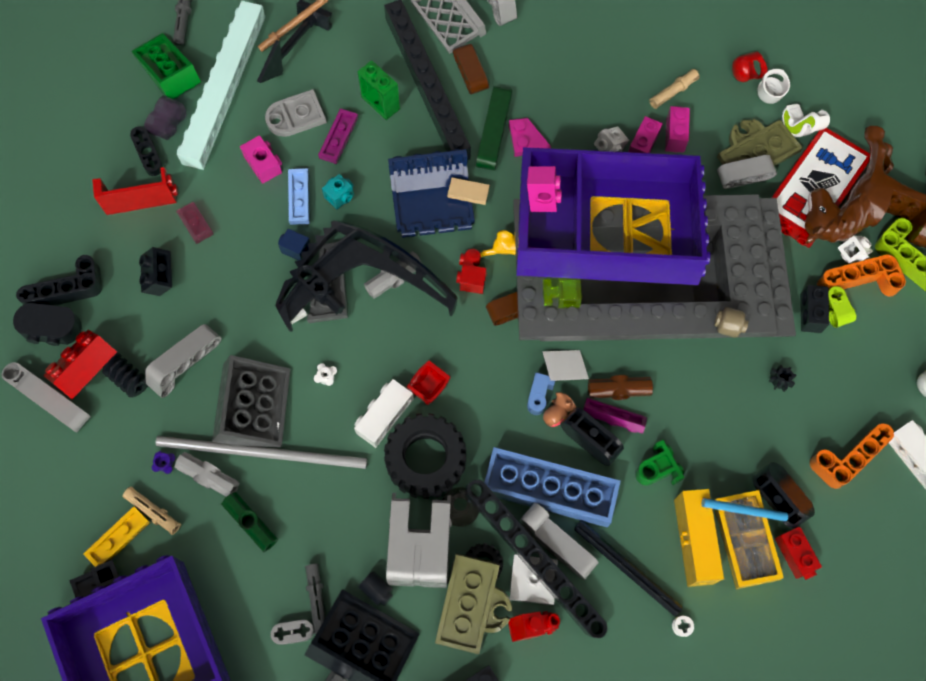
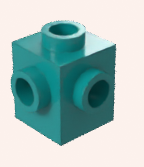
(338, 191)

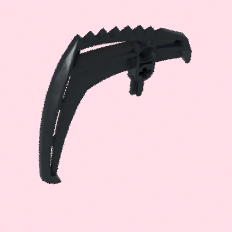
(345, 256)

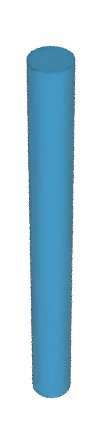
(743, 509)

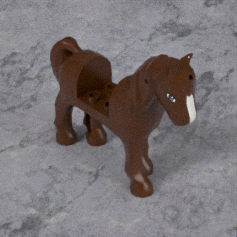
(868, 200)

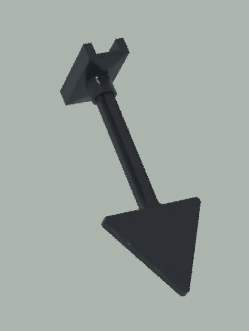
(273, 64)

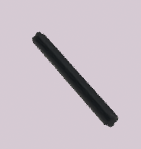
(628, 568)

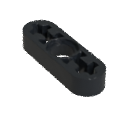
(147, 143)

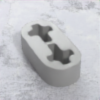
(291, 626)

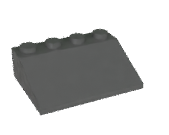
(251, 403)

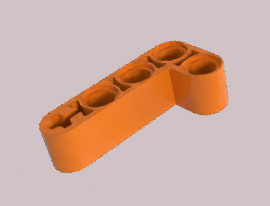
(859, 277)
(857, 454)

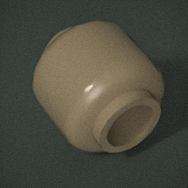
(731, 322)

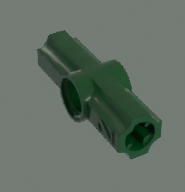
(258, 531)

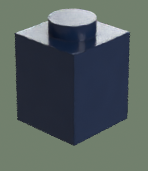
(293, 244)

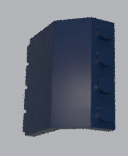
(421, 193)

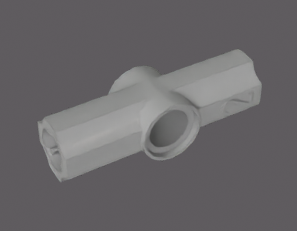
(385, 280)
(206, 474)

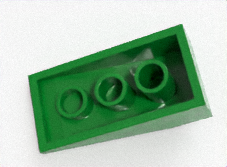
(166, 66)

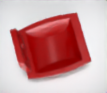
(428, 382)

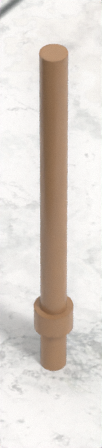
(272, 37)

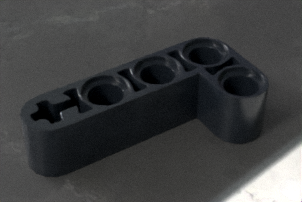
(38, 292)

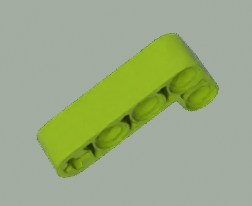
(898, 246)

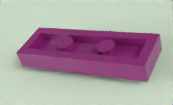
(338, 136)
(615, 416)

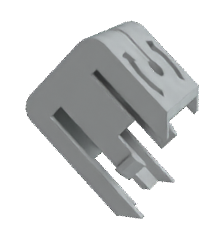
(418, 555)

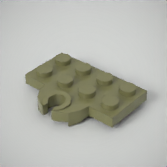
(759, 141)
(471, 604)

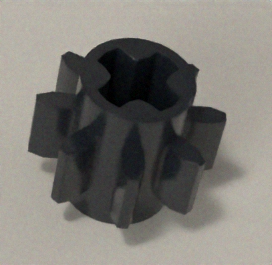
(785, 380)

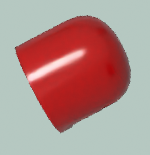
(744, 69)

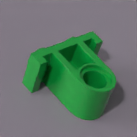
(660, 466)

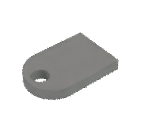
(295, 114)

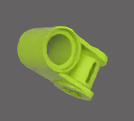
(840, 308)

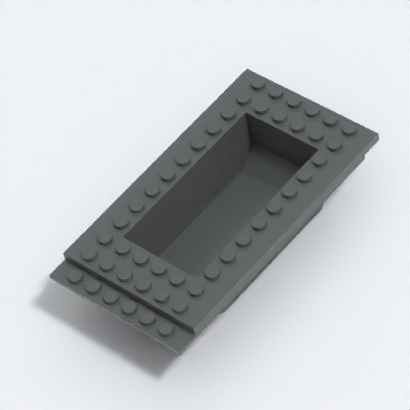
(743, 273)

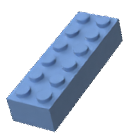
(552, 486)

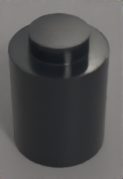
(376, 589)

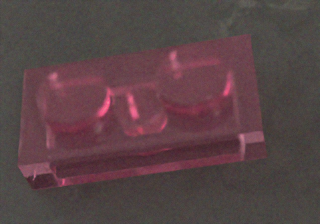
(194, 222)

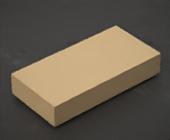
(468, 191)

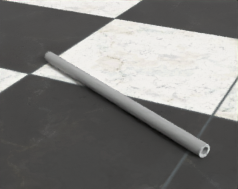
(263, 452)

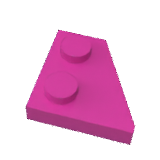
(525, 135)

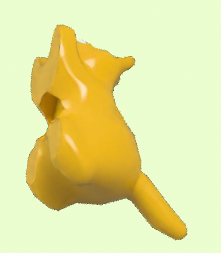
(503, 244)

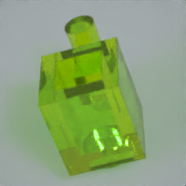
(567, 291)

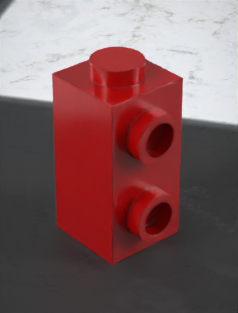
(798, 553)

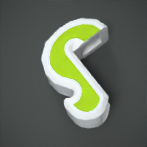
(804, 125)

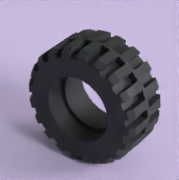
(425, 428)

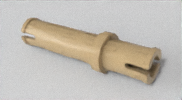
(679, 85)
(169, 524)

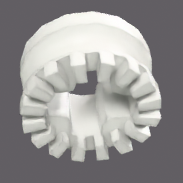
(688, 631)

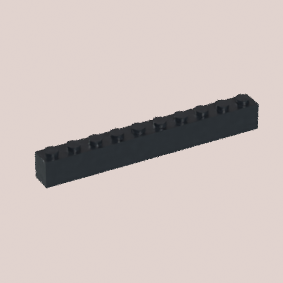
(425, 78)

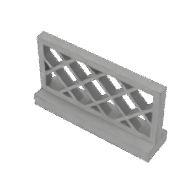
(462, 8)

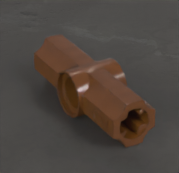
(620, 387)

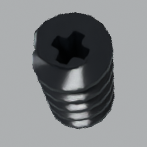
(125, 376)

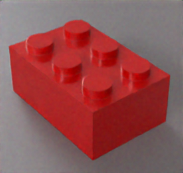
(79, 363)

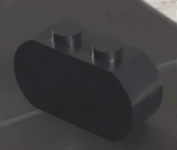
(47, 324)
(592, 436)
(783, 494)

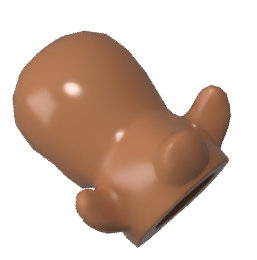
(558, 412)

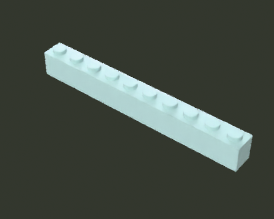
(221, 86)

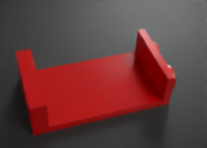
(137, 196)

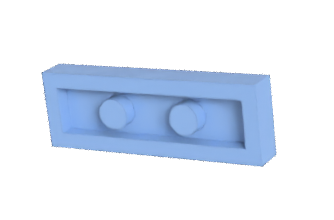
(298, 196)

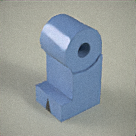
(537, 401)

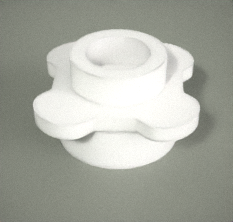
(326, 380)

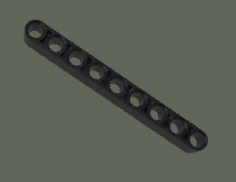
(545, 563)

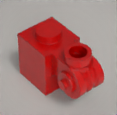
(471, 277)
(533, 625)

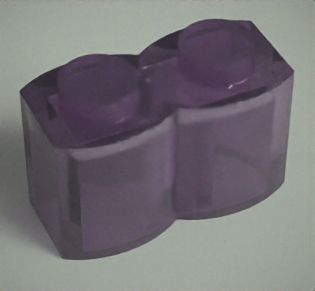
(165, 117)

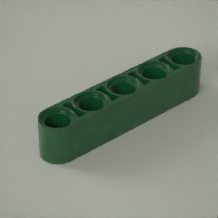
(494, 128)

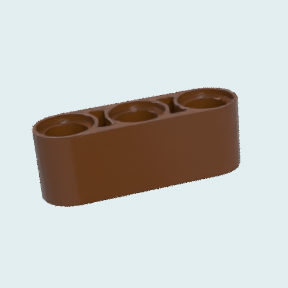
(470, 68)
(503, 309)

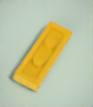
(117, 537)

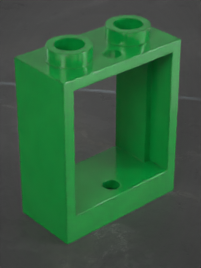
(379, 87)

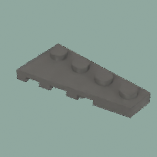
(321, 312)

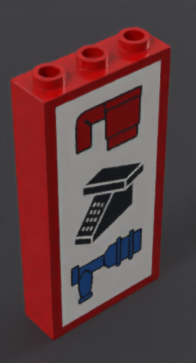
(827, 164)

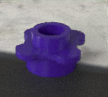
(157, 462)

